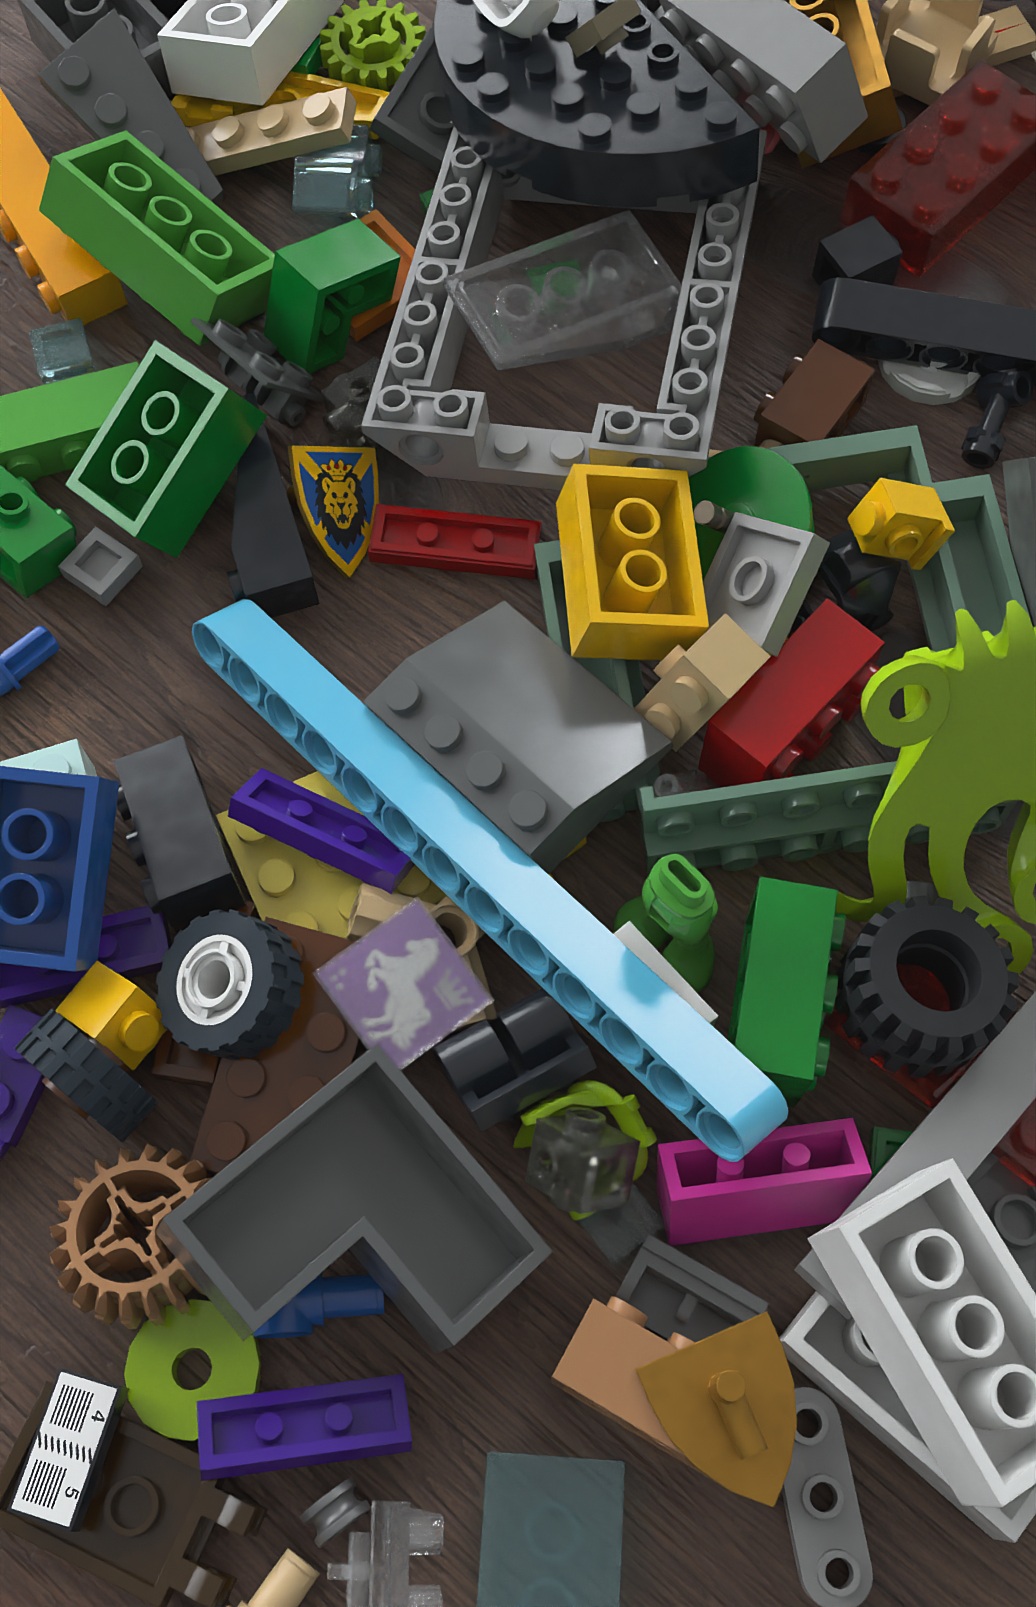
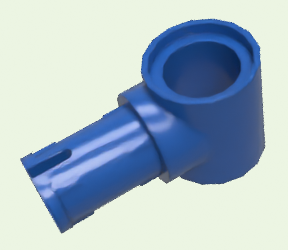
(324, 1299)

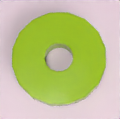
(154, 1361)

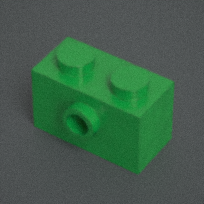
(31, 536)

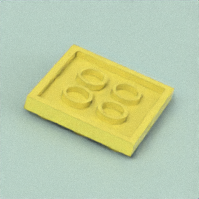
(301, 888)

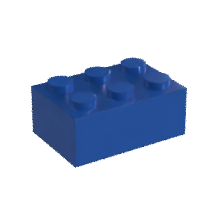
(53, 866)

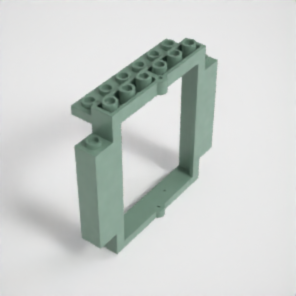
(836, 807)

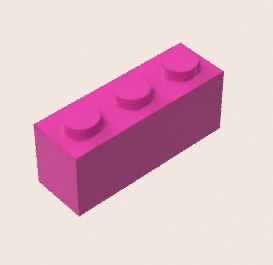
(785, 1182)

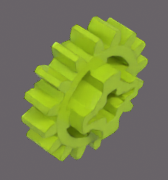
(372, 42)

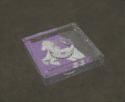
(403, 985)

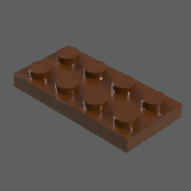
(263, 1090)

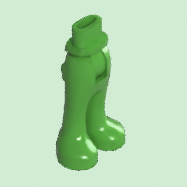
(680, 905)

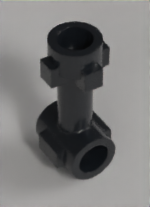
(996, 395)

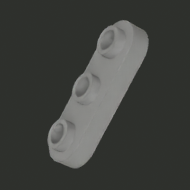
(832, 1533)

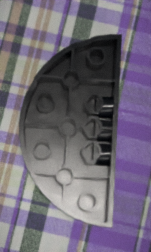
(594, 124)

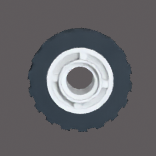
(229, 985)

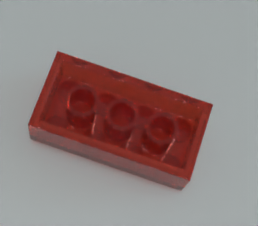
(948, 166)

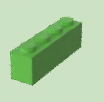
(54, 423)

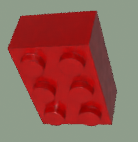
(792, 701)

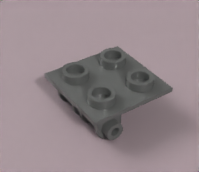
(255, 368)

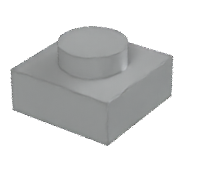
(100, 566)

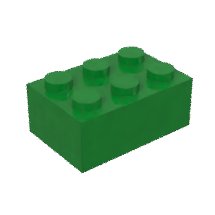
(165, 450)
(786, 984)

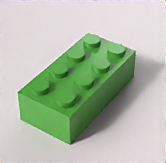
(158, 234)

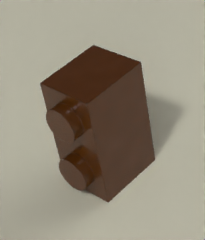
(817, 397)

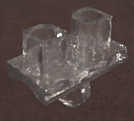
(394, 1536)

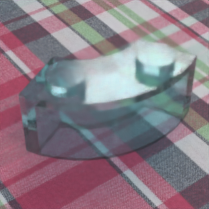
(338, 178)

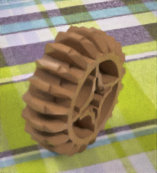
(117, 1249)

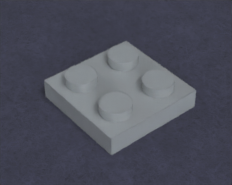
(762, 577)

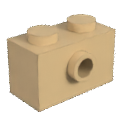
(700, 680)

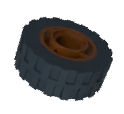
(86, 1075)

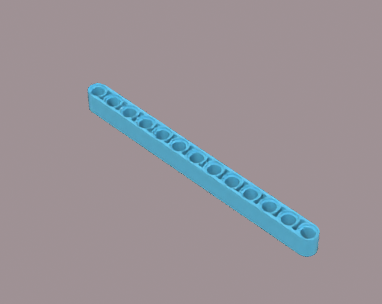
(497, 884)

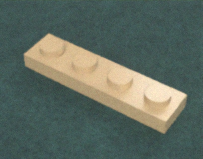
(276, 131)

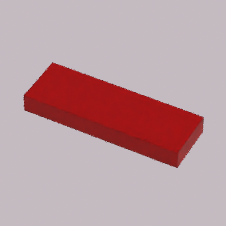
(454, 541)

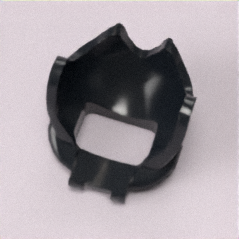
(858, 582)

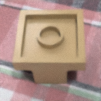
(932, 43)

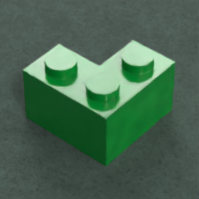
(321, 287)

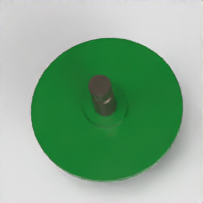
(749, 483)

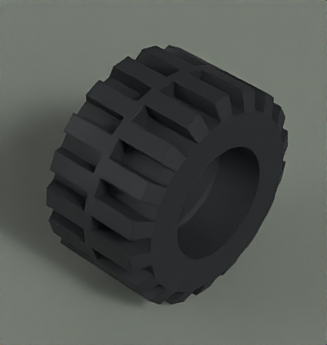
(957, 954)

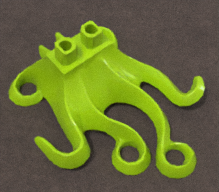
(961, 752)

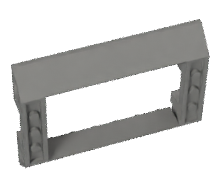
(450, 430)

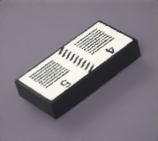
(68, 1450)

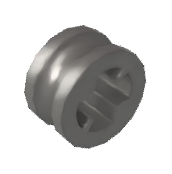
(334, 1512)

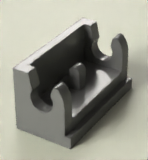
(684, 1294)

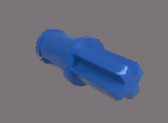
(25, 657)

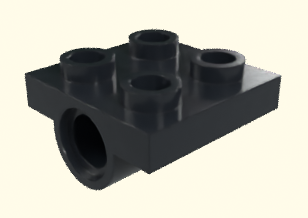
(514, 1059)

